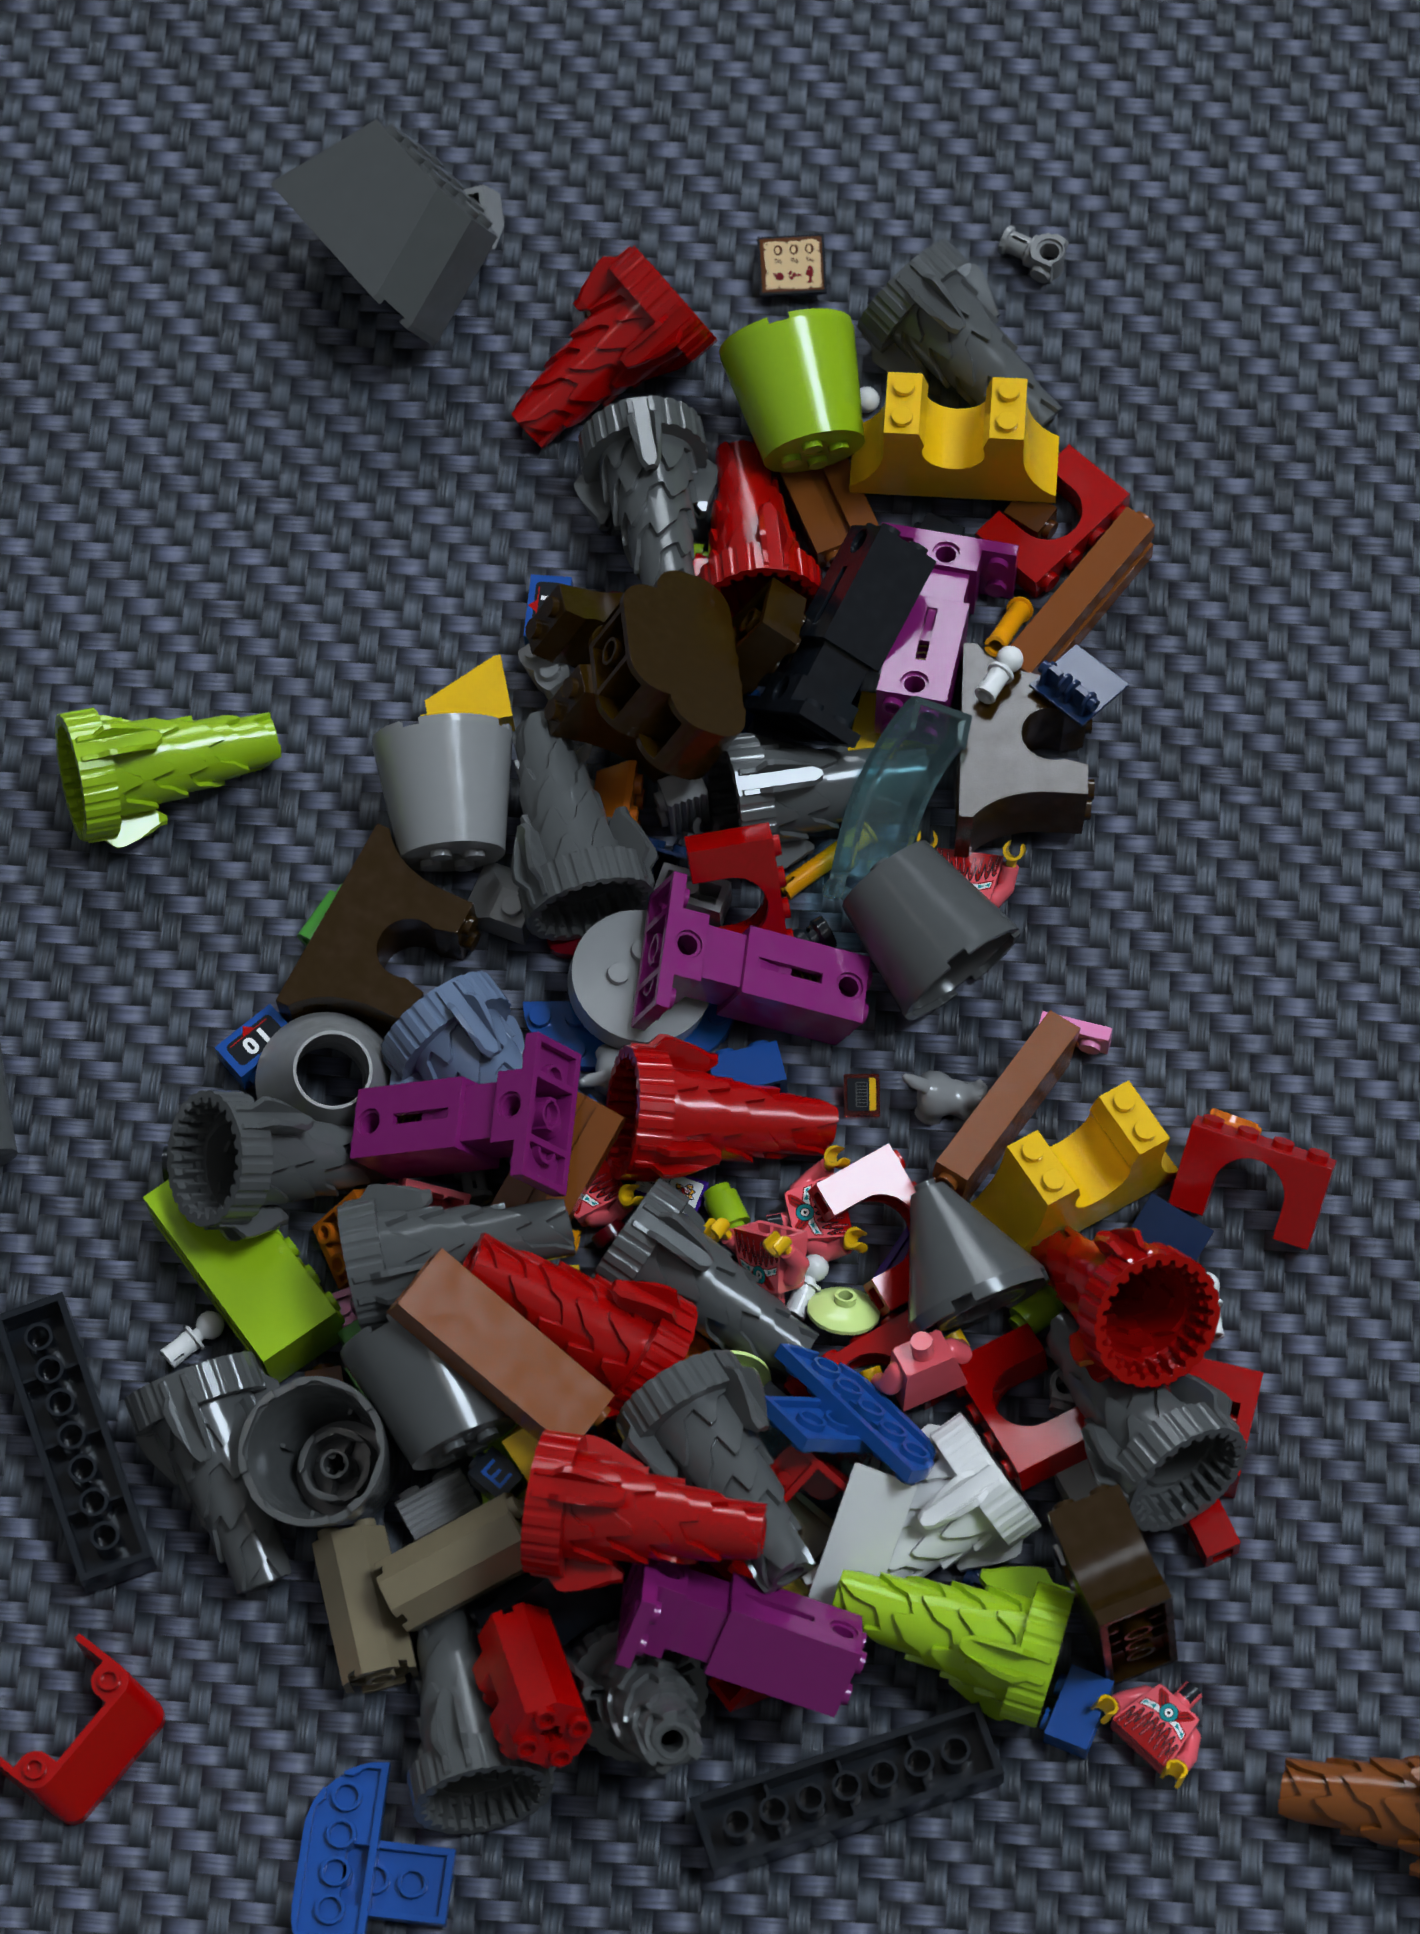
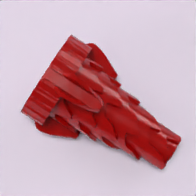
(632, 335)
(752, 532)
(695, 1120)
(1138, 1304)
(612, 1329)
(603, 1506)

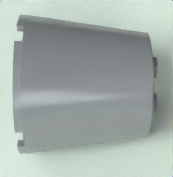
(446, 789)

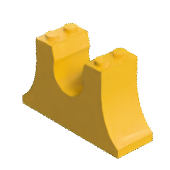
(954, 452)
(1083, 1177)

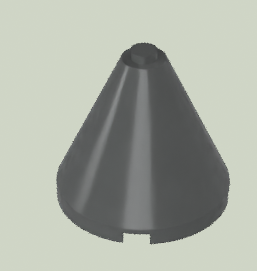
(962, 1263)

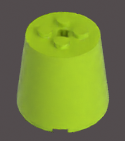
(798, 388)

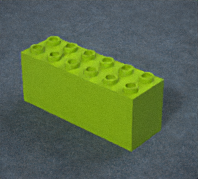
(255, 1287)

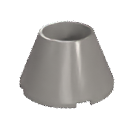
(278, 1061)

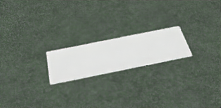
(863, 1529)

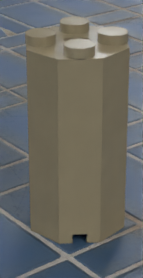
(454, 1563)
(366, 1635)

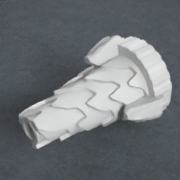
(961, 1510)

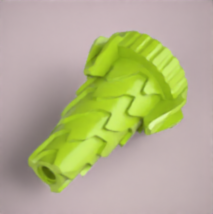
(125, 768)
(988, 1642)

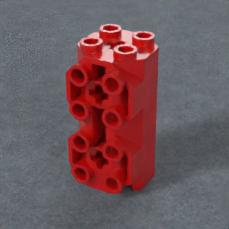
(530, 1687)

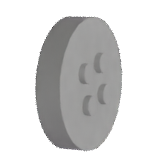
(605, 984)

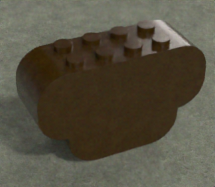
(670, 673)

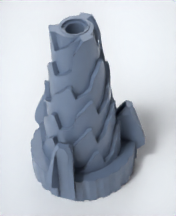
(455, 1033)

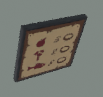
(791, 265)

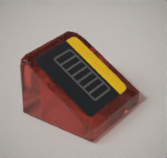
(861, 1095)

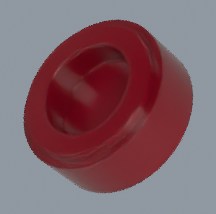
(608, 1234)

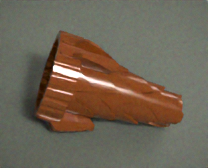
(1359, 1797)

